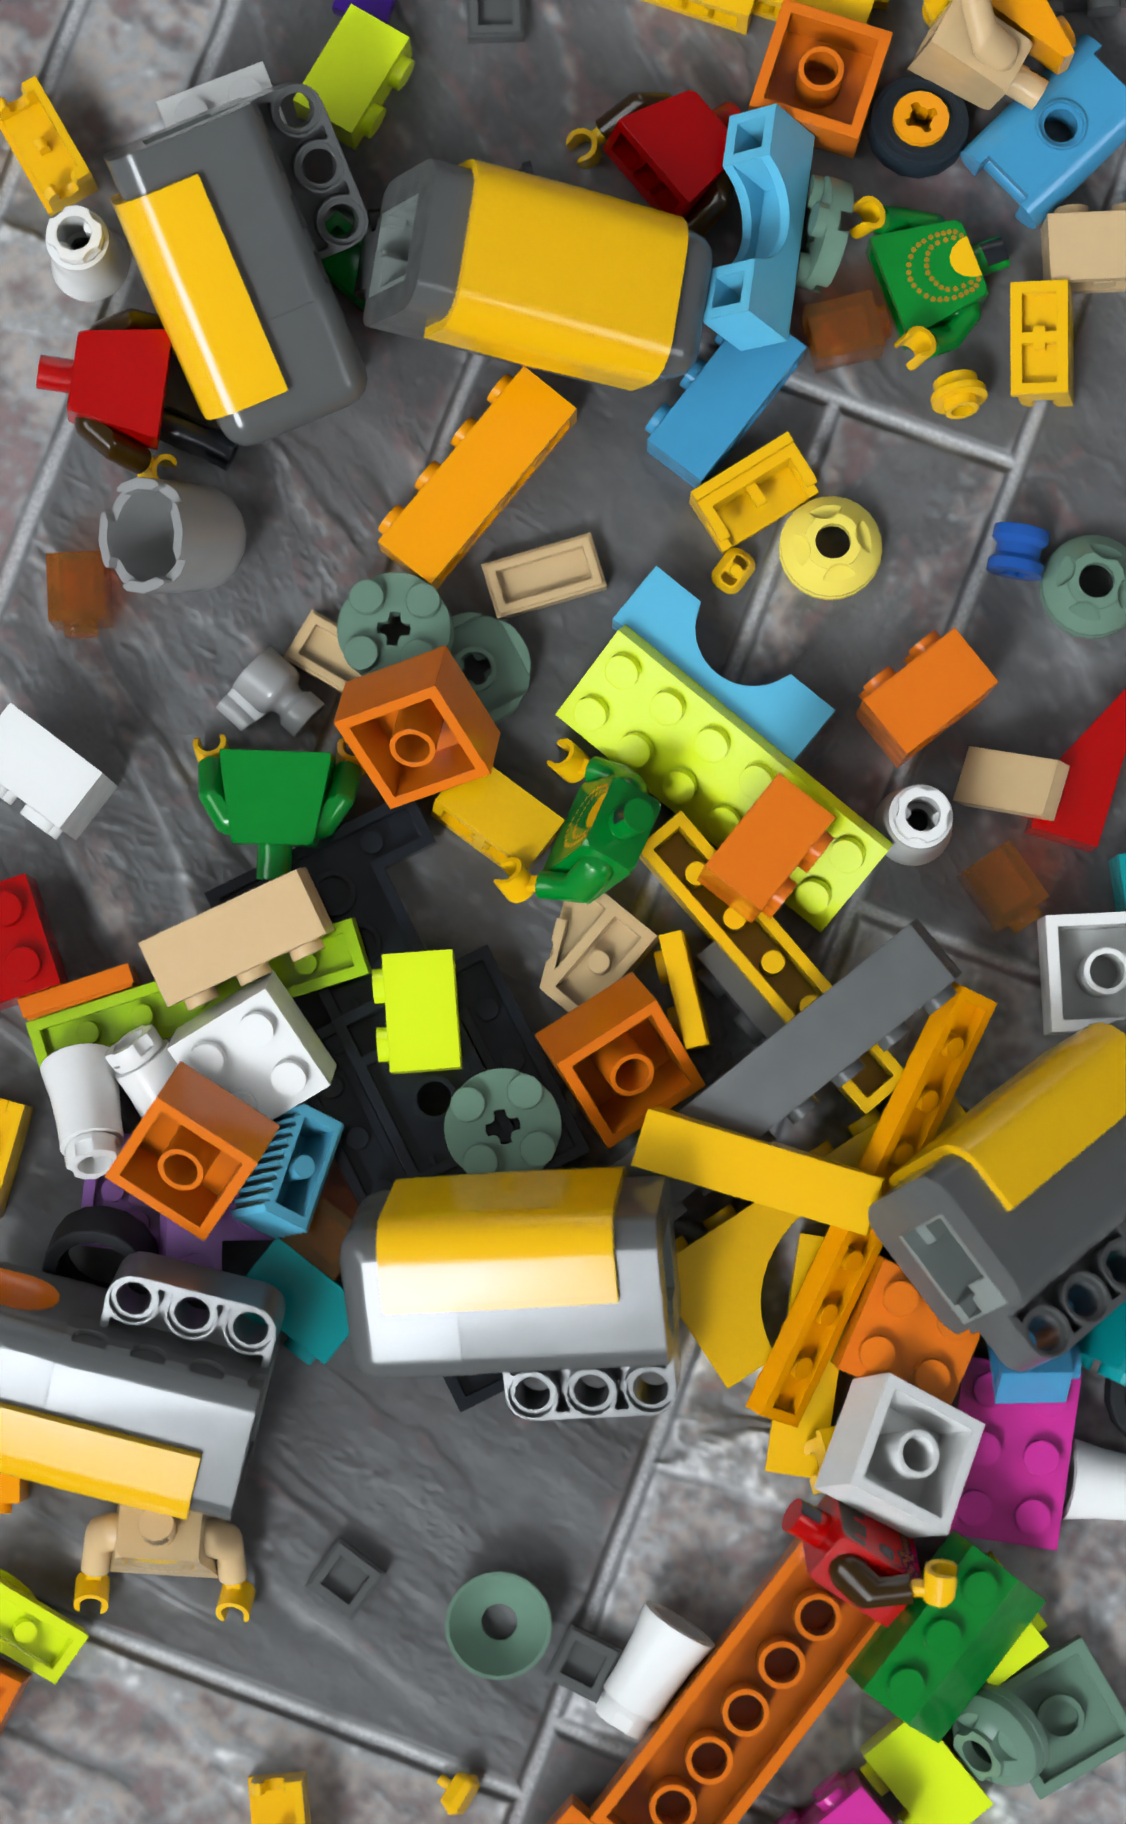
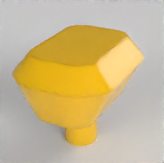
(733, 571)
(458, 1792)

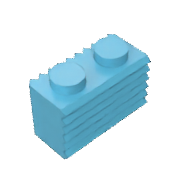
(291, 1174)

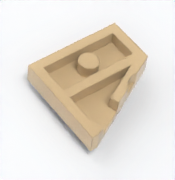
(593, 950)

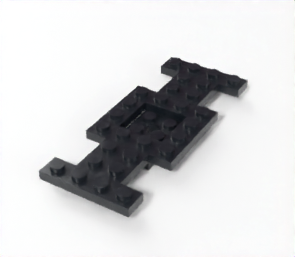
(382, 1122)

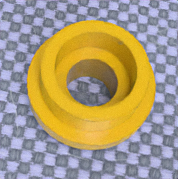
(958, 394)

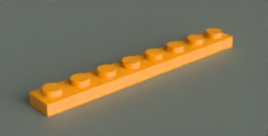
(848, 1257)

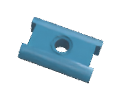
(1032, 165)

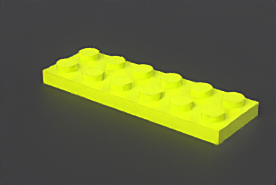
(710, 763)

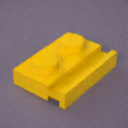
(677, 968)

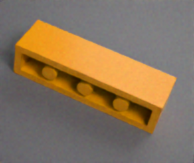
(477, 478)

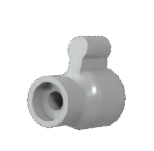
(268, 687)

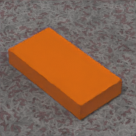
(79, 992)

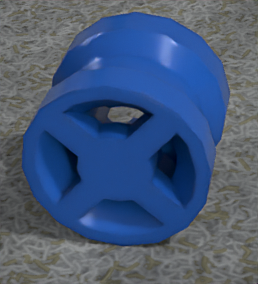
(1018, 551)

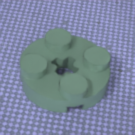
(822, 234)
(374, 604)
(507, 654)
(521, 1098)

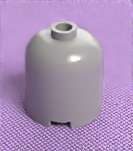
(172, 536)

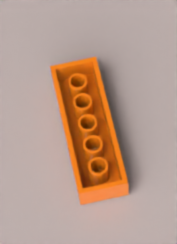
(741, 1705)

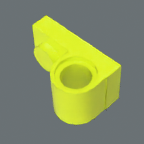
(35, 1632)

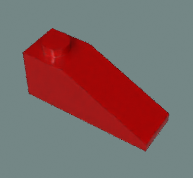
(1090, 783)

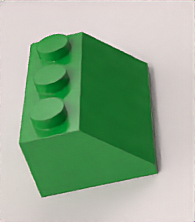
(940, 1657)

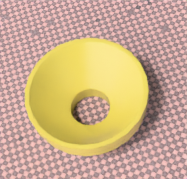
(824, 576)

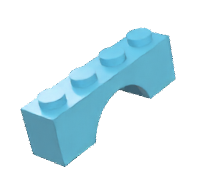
(770, 169)
(779, 711)

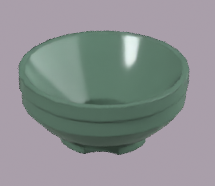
(1065, 600)
(493, 1656)
(1007, 1732)

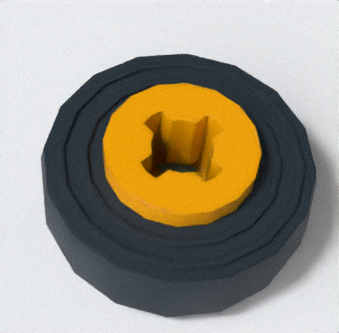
(912, 147)

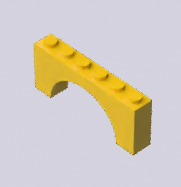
(727, 1266)

